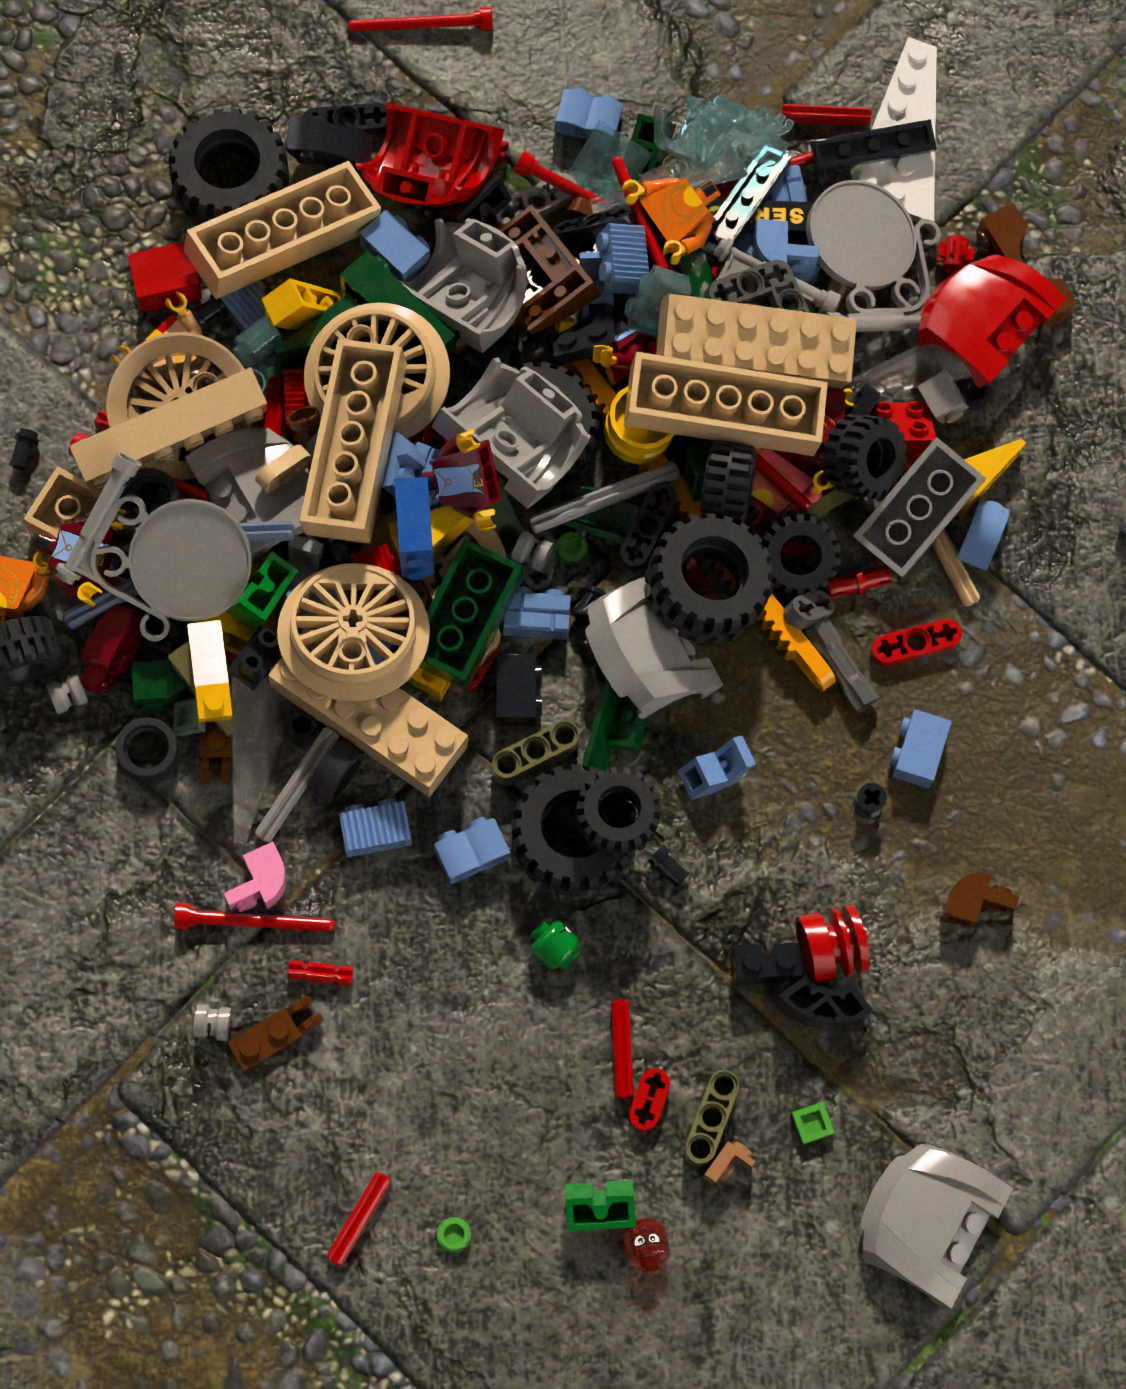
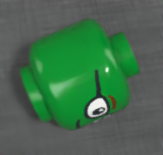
(554, 944)

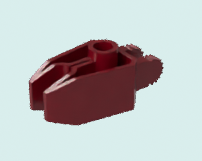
(111, 647)

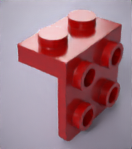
(161, 274)
(914, 421)

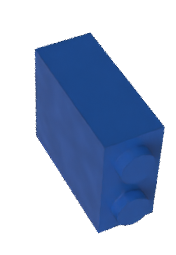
(414, 527)

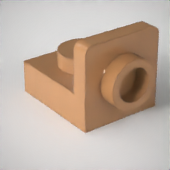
(721, 1165)

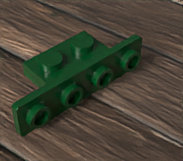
(609, 523)
(613, 728)

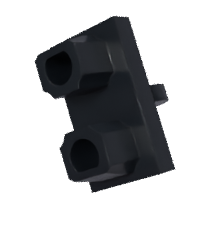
(256, 657)

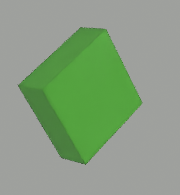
(812, 1123)

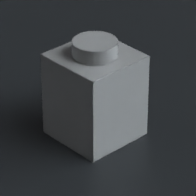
(943, 397)

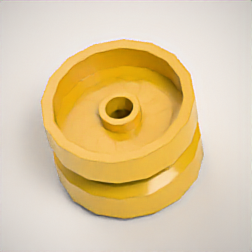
(631, 443)

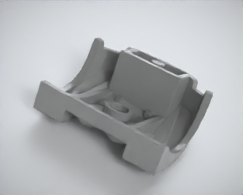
(472, 281)
(529, 427)
(229, 471)
(643, 655)
(929, 1219)

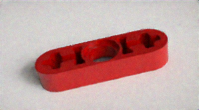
(940, 644)

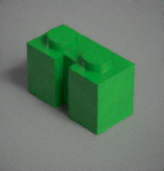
(263, 592)
(600, 1208)

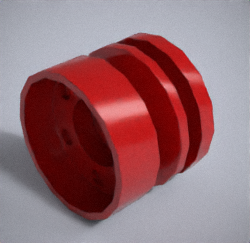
(838, 943)

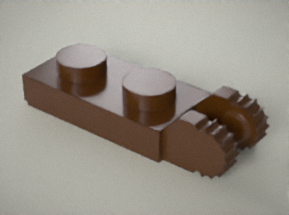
(215, 747)
(272, 1035)

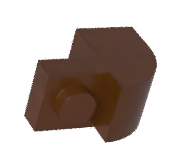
(972, 893)

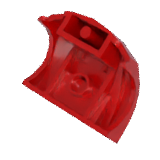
(431, 157)
(987, 313)

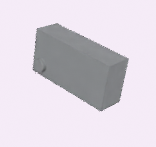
(919, 507)

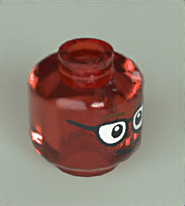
(647, 1245)

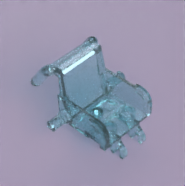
(720, 123)

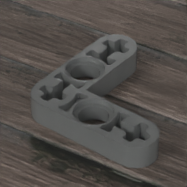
(773, 288)

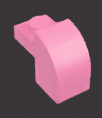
(267, 883)

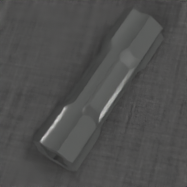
(854, 686)

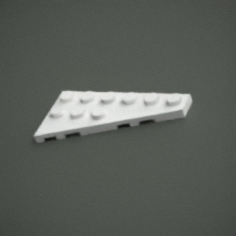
(908, 100)

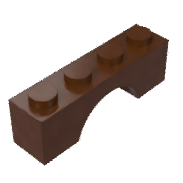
(1002, 235)

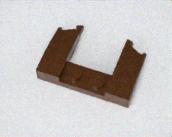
(570, 284)

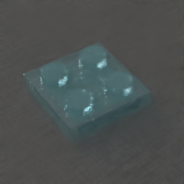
(594, 161)

